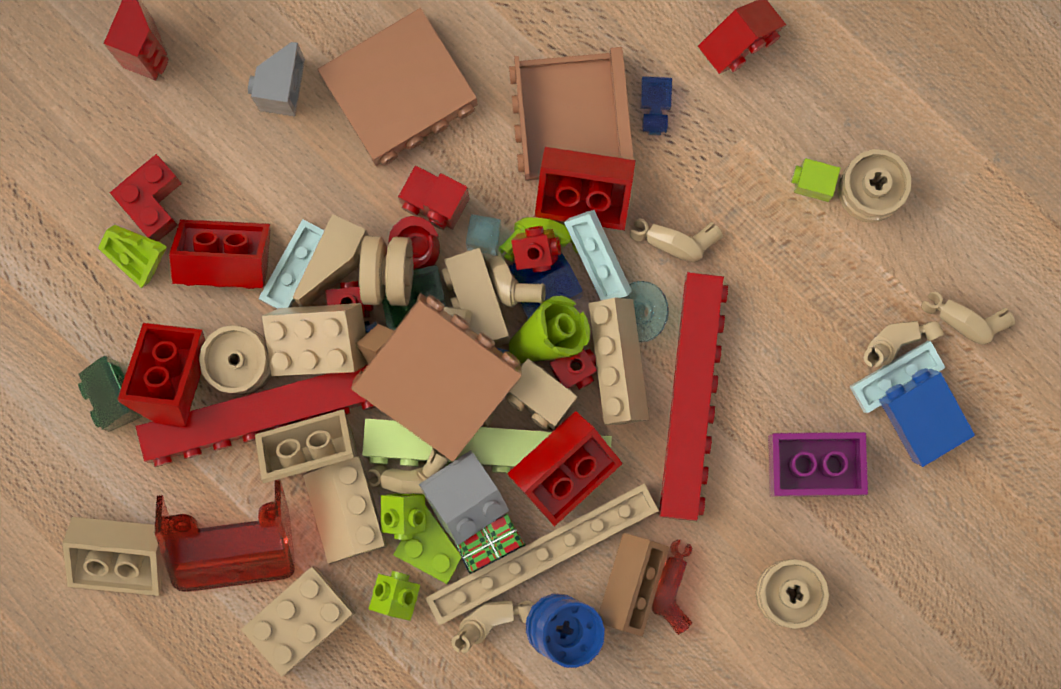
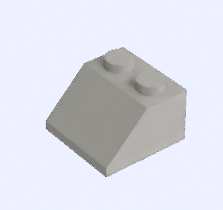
(278, 81)
(464, 497)

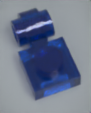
(657, 96)

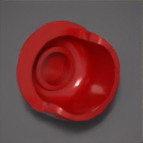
(423, 237)

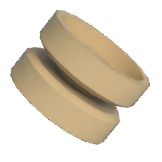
(883, 170)
(386, 270)
(219, 361)
(810, 596)

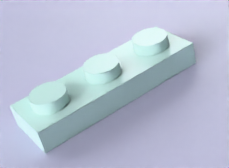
(598, 256)
(291, 266)
(899, 371)

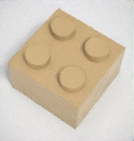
(541, 396)

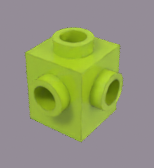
(402, 514)
(394, 595)

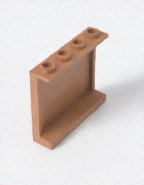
(398, 87)
(571, 106)
(438, 377)

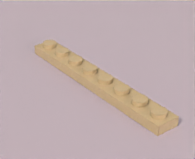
(541, 554)

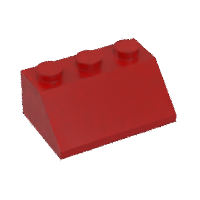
(136, 41)
(220, 254)
(163, 373)
(565, 468)

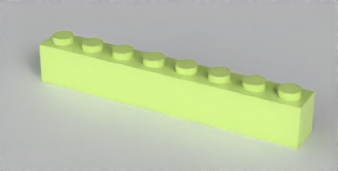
(491, 446)

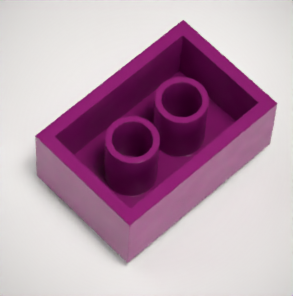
(817, 464)

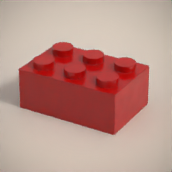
(584, 182)

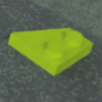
(132, 253)
(430, 550)

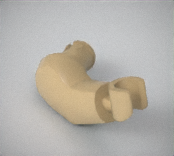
(677, 243)
(507, 288)
(967, 321)
(886, 345)
(407, 481)
(483, 619)

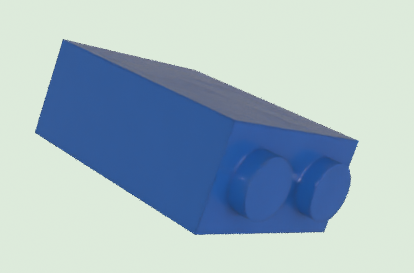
(926, 416)

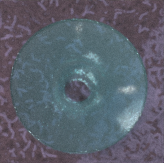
(651, 296)

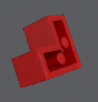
(742, 33)
(142, 194)
(435, 197)

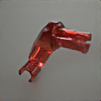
(668, 587)

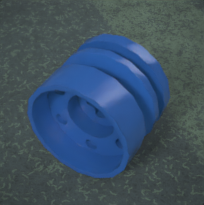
(577, 640)

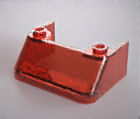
(226, 553)

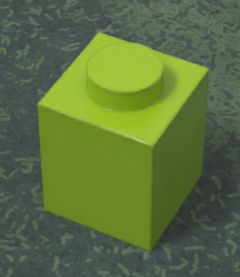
(815, 179)

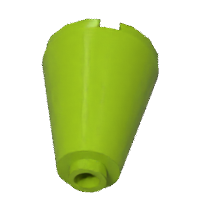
(551, 332)

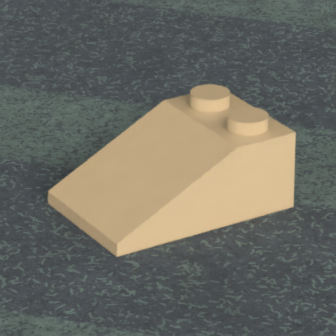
(332, 260)

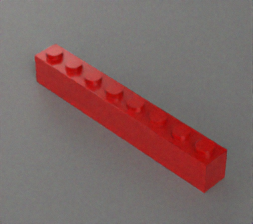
(692, 396)
(249, 416)

